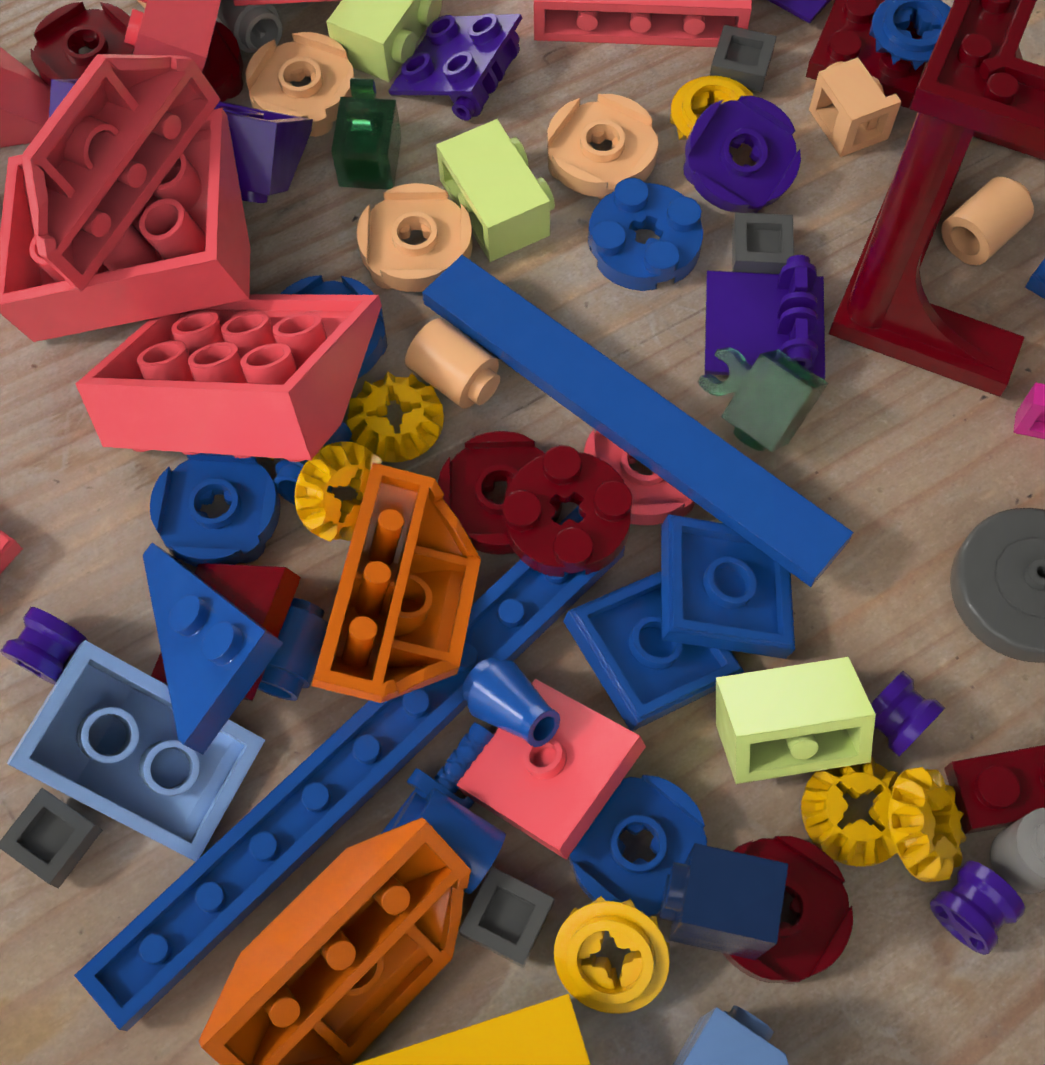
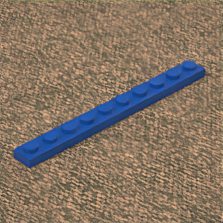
(314, 803)

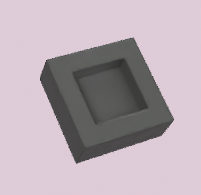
(743, 56)
(761, 242)
(49, 838)
(507, 916)

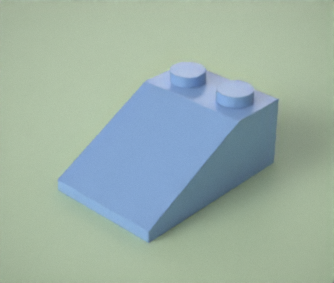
(116, 748)

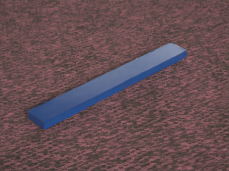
(639, 421)

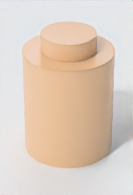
(987, 220)
(453, 364)

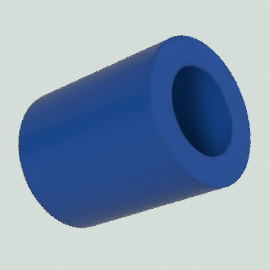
(464, 831)

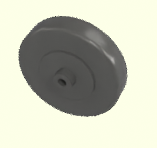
(1001, 583)

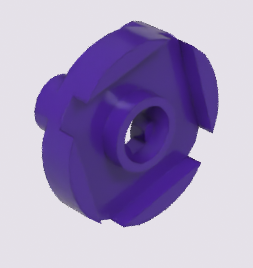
(712, 167)

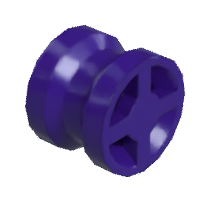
(43, 645)
(903, 713)
(977, 907)

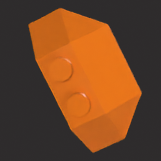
(400, 592)
(343, 954)

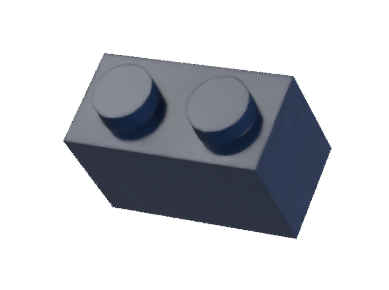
(725, 901)

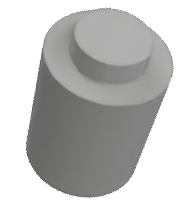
(1020, 853)

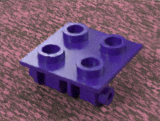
(461, 60)
(766, 314)

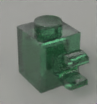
(366, 138)
(768, 397)

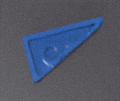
(206, 647)

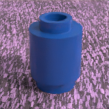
(299, 654)

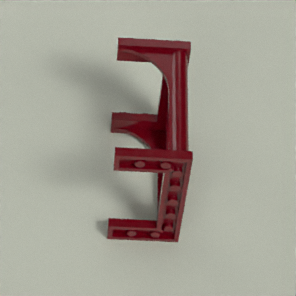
(968, 90)

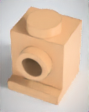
(852, 107)

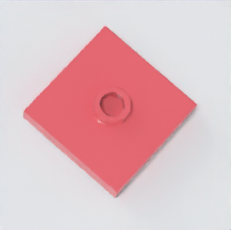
(554, 787)

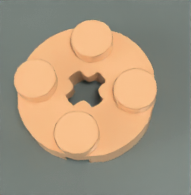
(309, 56)
(595, 171)
(406, 209)

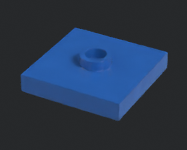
(723, 591)
(633, 663)

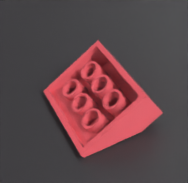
(174, 258)
(235, 377)

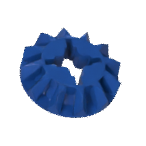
(893, 19)

